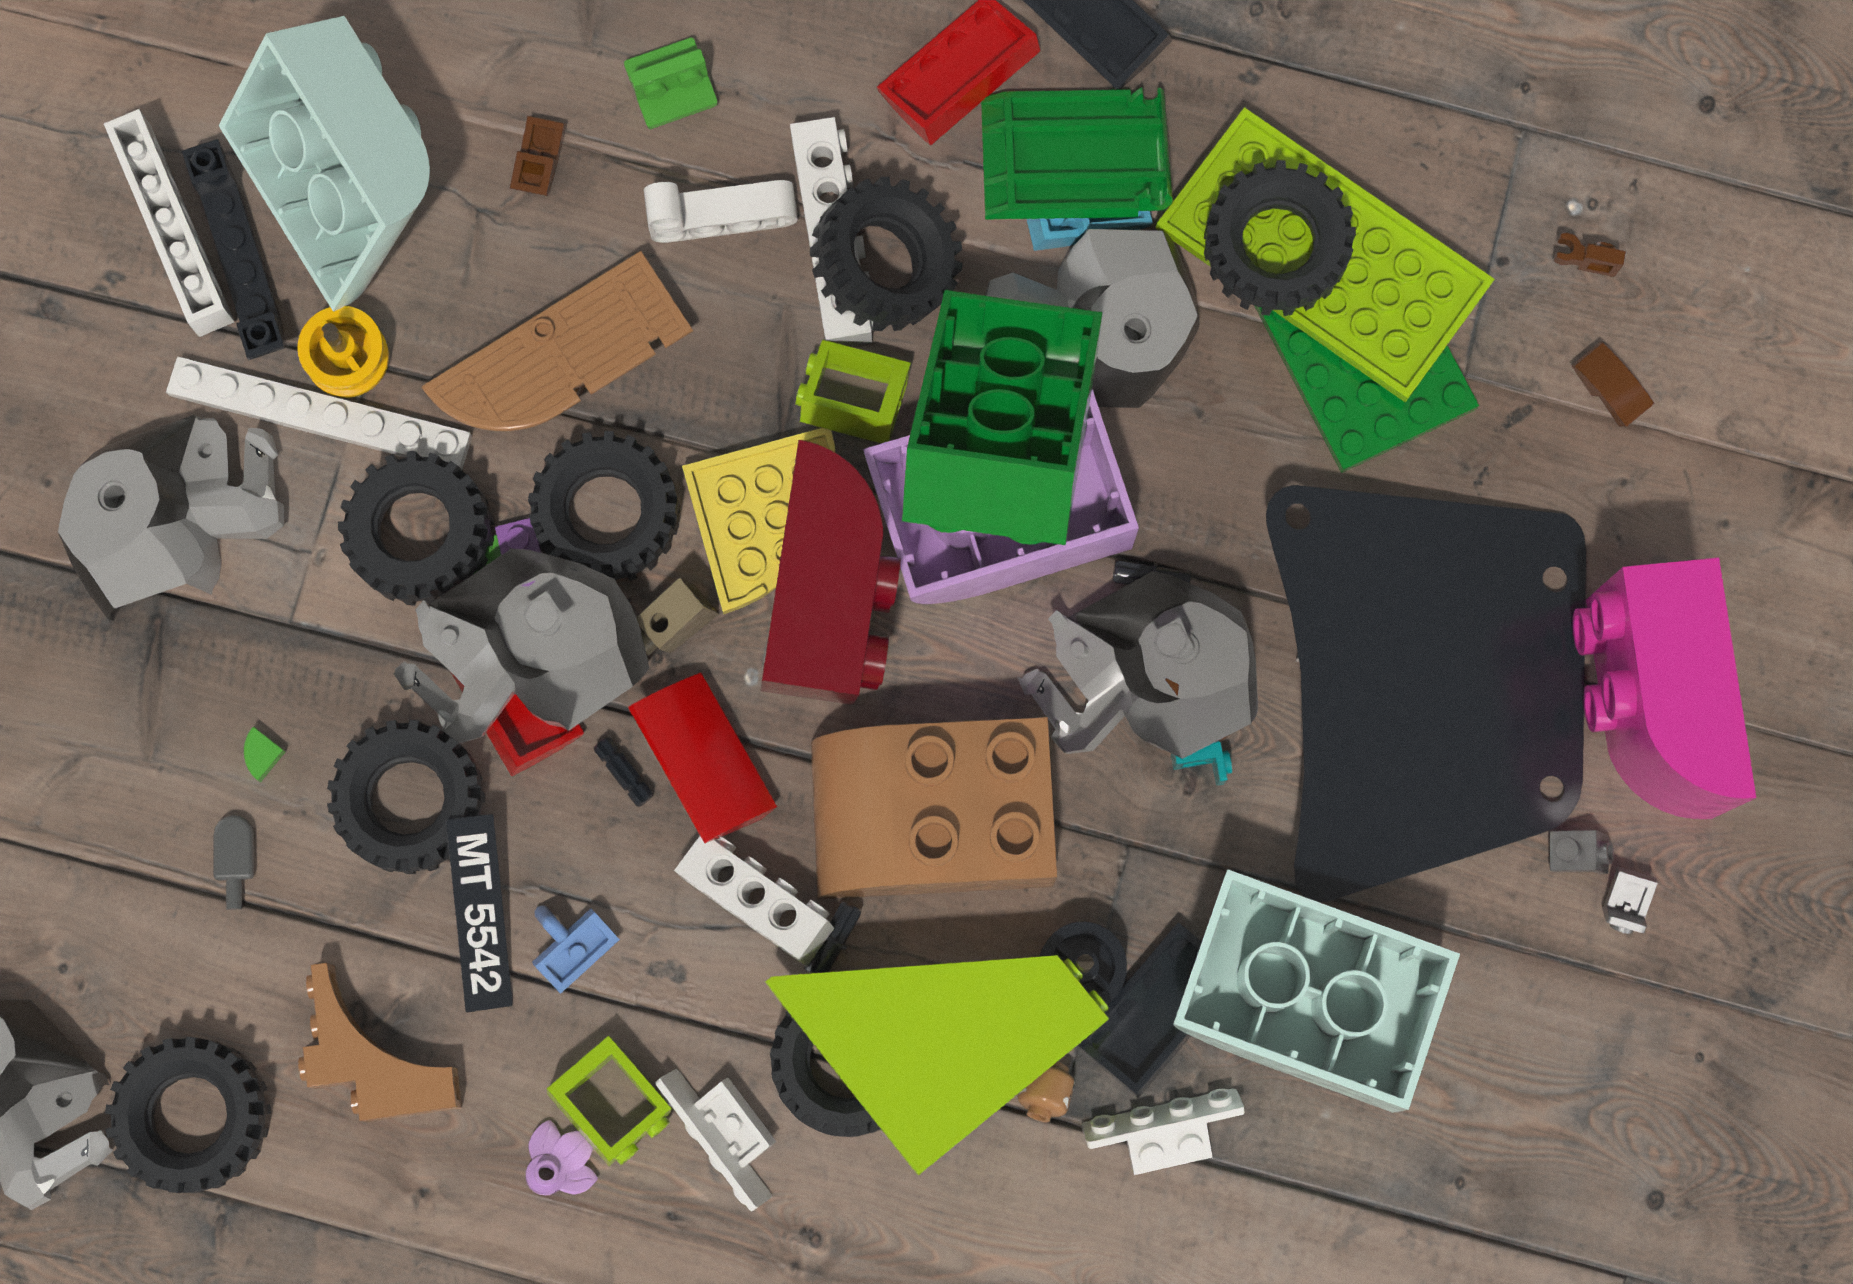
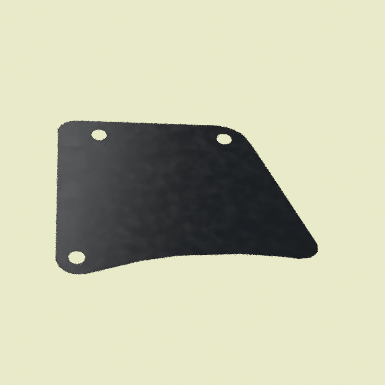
(1428, 679)

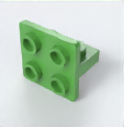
(671, 83)

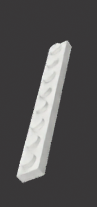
(315, 412)

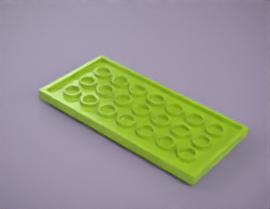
(1401, 286)

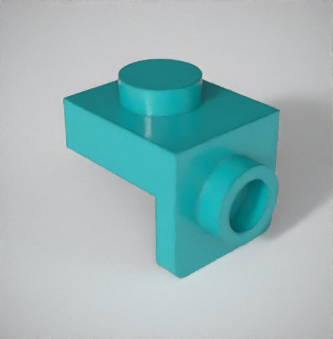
(1210, 754)

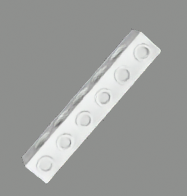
(810, 142)
(169, 223)

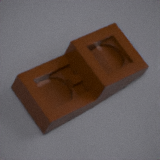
(538, 156)
(1614, 384)

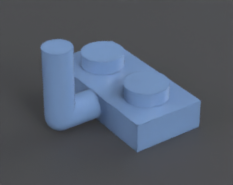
(573, 948)

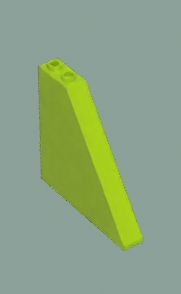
(941, 1042)

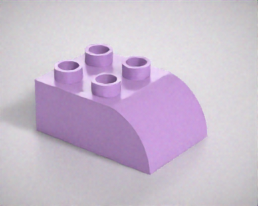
(969, 563)

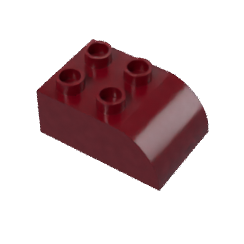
(829, 585)

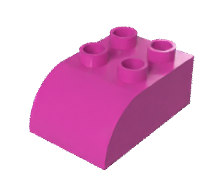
(1668, 686)

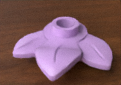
(564, 1156)

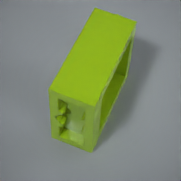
(846, 417)
(585, 1069)

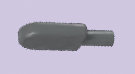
(233, 856)

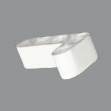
(718, 211)

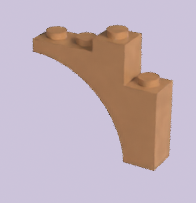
(346, 1055)

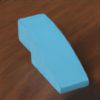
(1068, 231)

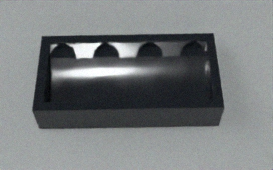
(1108, 34)
(1140, 1026)

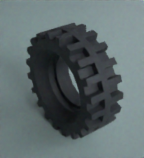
(1282, 190)
(912, 222)
(605, 458)
(451, 563)
(366, 764)
(802, 1093)
(135, 1106)

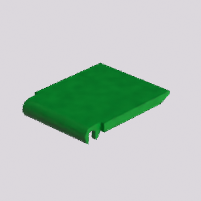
(1074, 154)

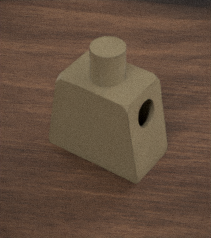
(686, 614)

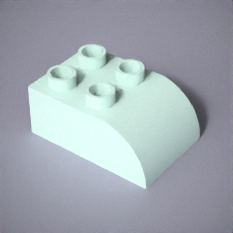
(329, 151)
(1316, 992)

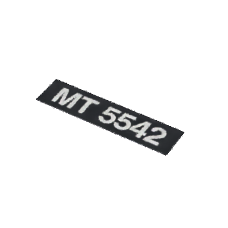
(479, 912)

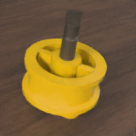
(343, 351)

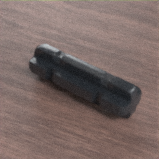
(623, 771)

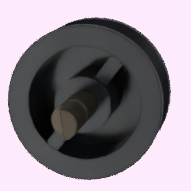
(1094, 953)

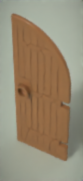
(575, 342)

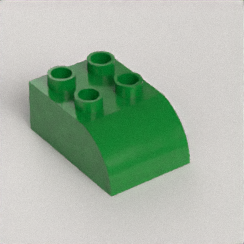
(1001, 418)

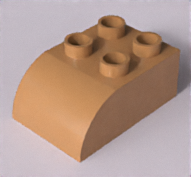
(933, 808)

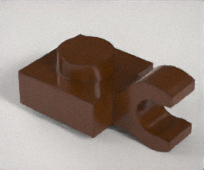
(1594, 258)

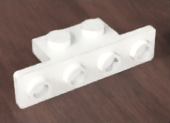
(725, 1130)
(1166, 1132)

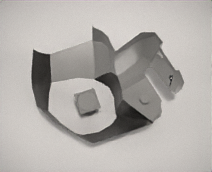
(1144, 305)
(157, 502)
(554, 644)
(1127, 649)
(40, 1092)

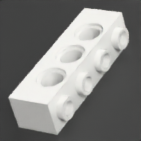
(799, 940)

